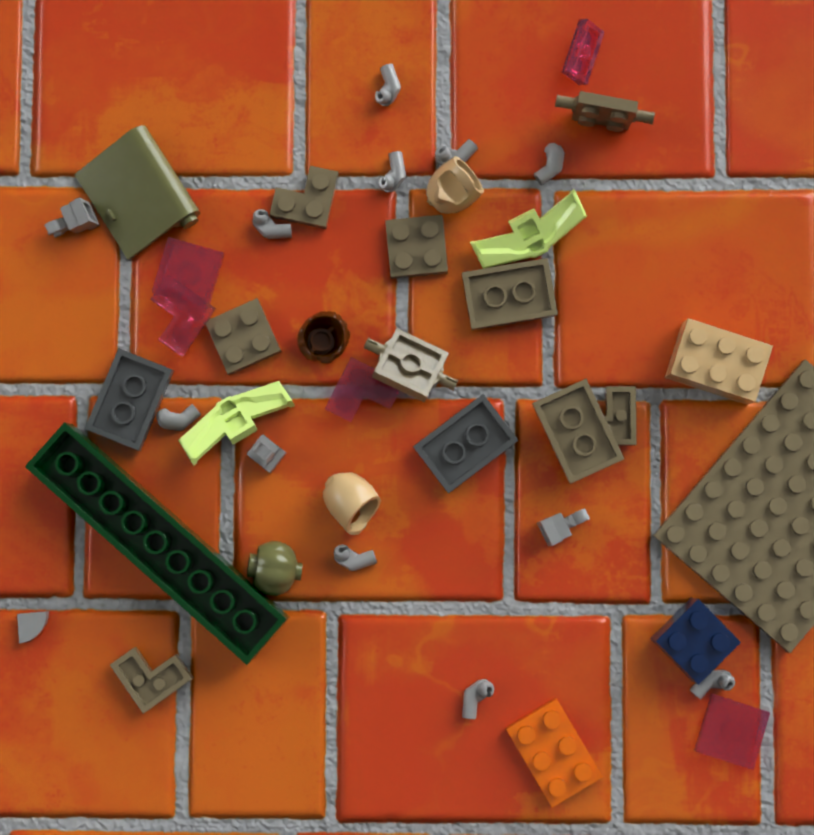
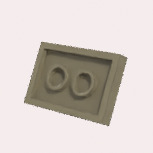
(509, 294)
(578, 431)

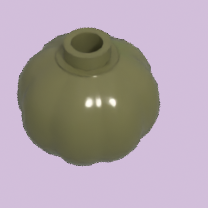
(274, 568)

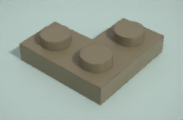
(310, 207)
(621, 413)
(148, 685)

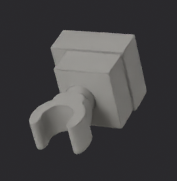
(77, 217)
(266, 453)
(557, 527)

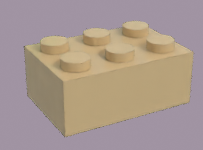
(718, 361)

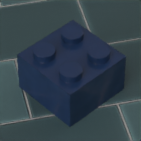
(695, 640)

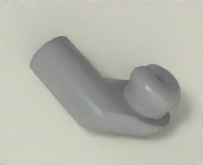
(177, 421)

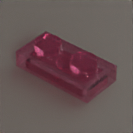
(583, 52)

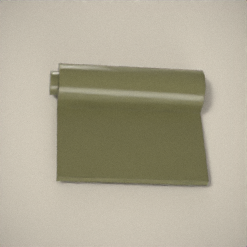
(137, 192)

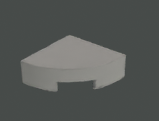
(31, 625)

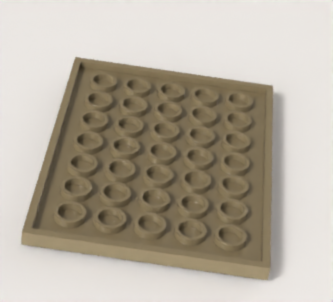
(753, 516)

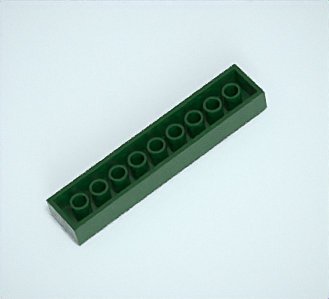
(157, 542)

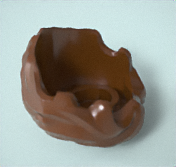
(323, 337)

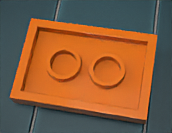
(554, 752)

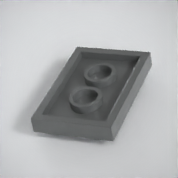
(129, 399)
(465, 443)

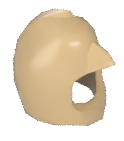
(453, 187)
(346, 495)

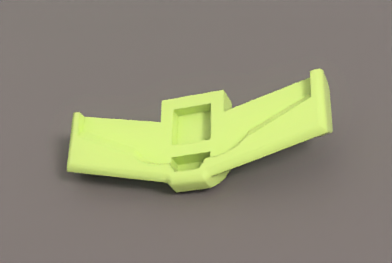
(531, 234)
(233, 418)

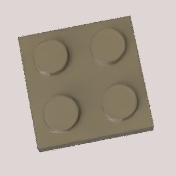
(416, 246)
(243, 336)

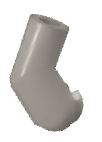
(390, 88)
(464, 152)
(554, 163)
(395, 175)
(268, 227)
(353, 560)
(716, 679)
(473, 695)

